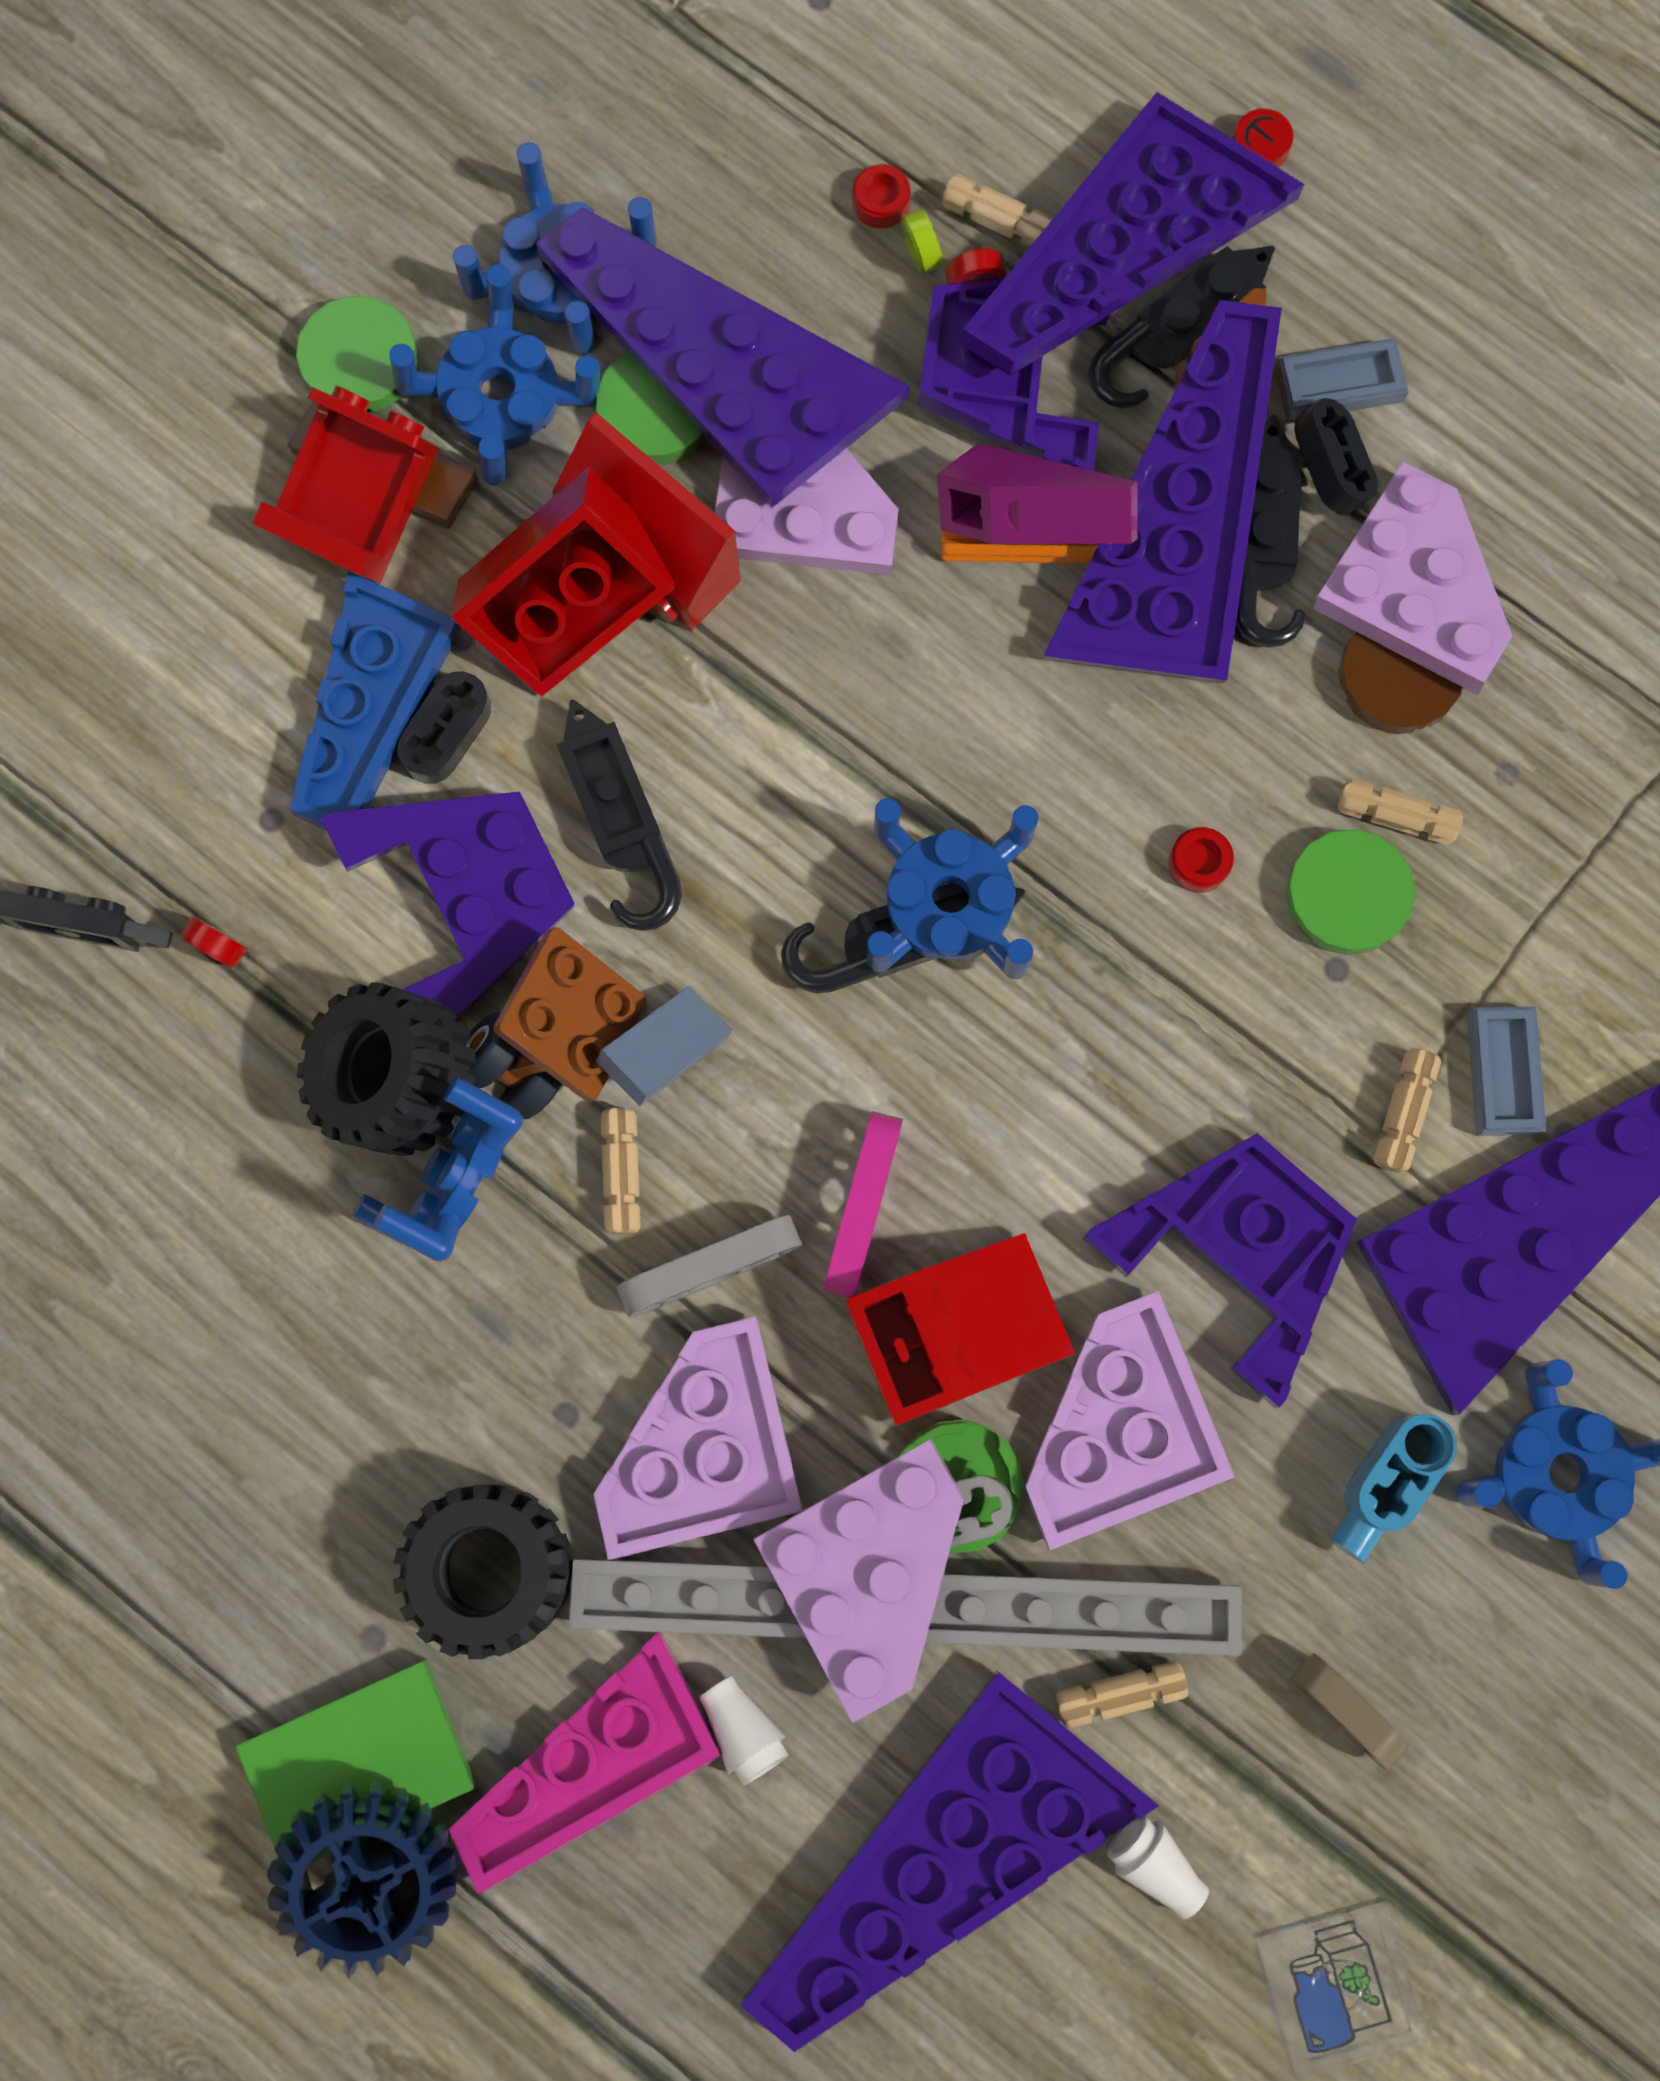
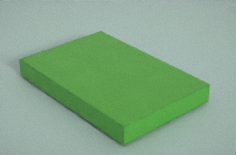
(380, 1733)

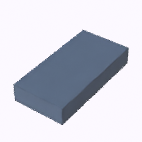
(1352, 375)
(663, 1046)
(1506, 1071)

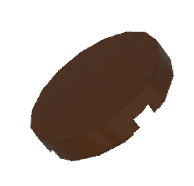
(1391, 689)

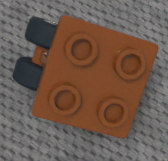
(554, 1026)

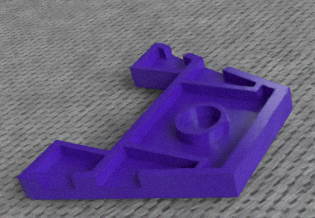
(984, 397)
(484, 873)
(1258, 1227)

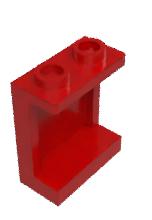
(351, 484)

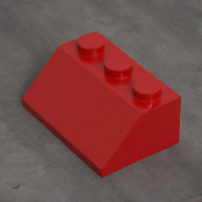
(685, 532)
(562, 584)

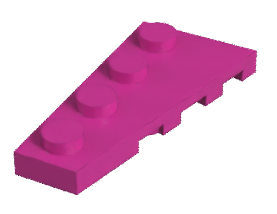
(605, 1759)

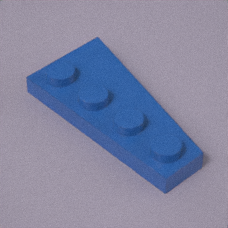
(374, 684)

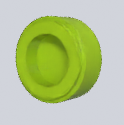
(921, 241)

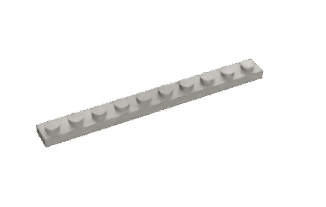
(967, 1610)

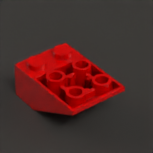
(958, 1328)

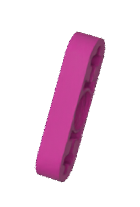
(863, 1205)

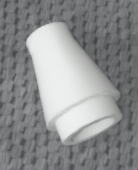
(743, 1732)
(1154, 1863)

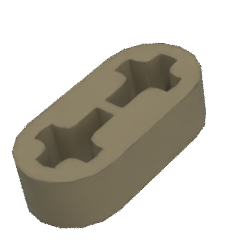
(1350, 1711)

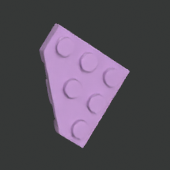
(827, 522)
(1421, 582)
(1124, 1429)
(703, 1449)
(869, 1574)

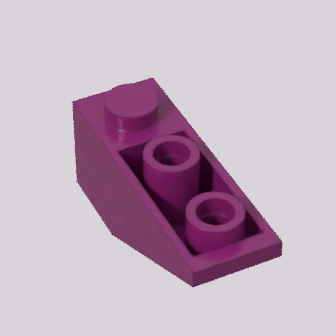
(1034, 500)

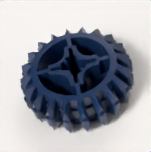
(379, 1927)

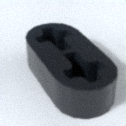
(1335, 456)
(434, 717)

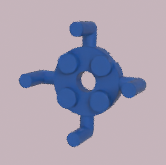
(531, 283)
(493, 354)
(958, 860)
(450, 1174)
(1605, 1474)

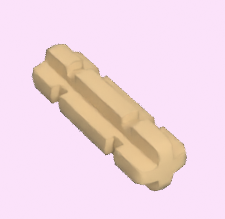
(994, 209)
(1400, 811)
(1407, 1110)
(620, 1170)
(1122, 1694)

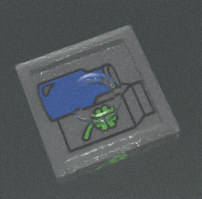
(1339, 1988)

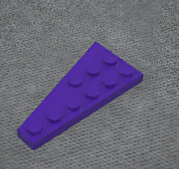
(1140, 217)
(741, 373)
(1176, 589)
(1511, 1246)
(964, 1841)

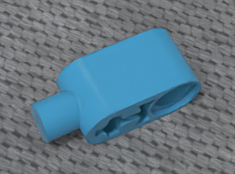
(1362, 1525)

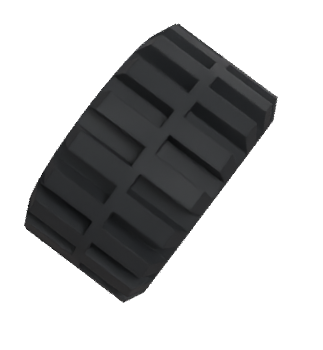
(348, 1061)
(427, 1582)

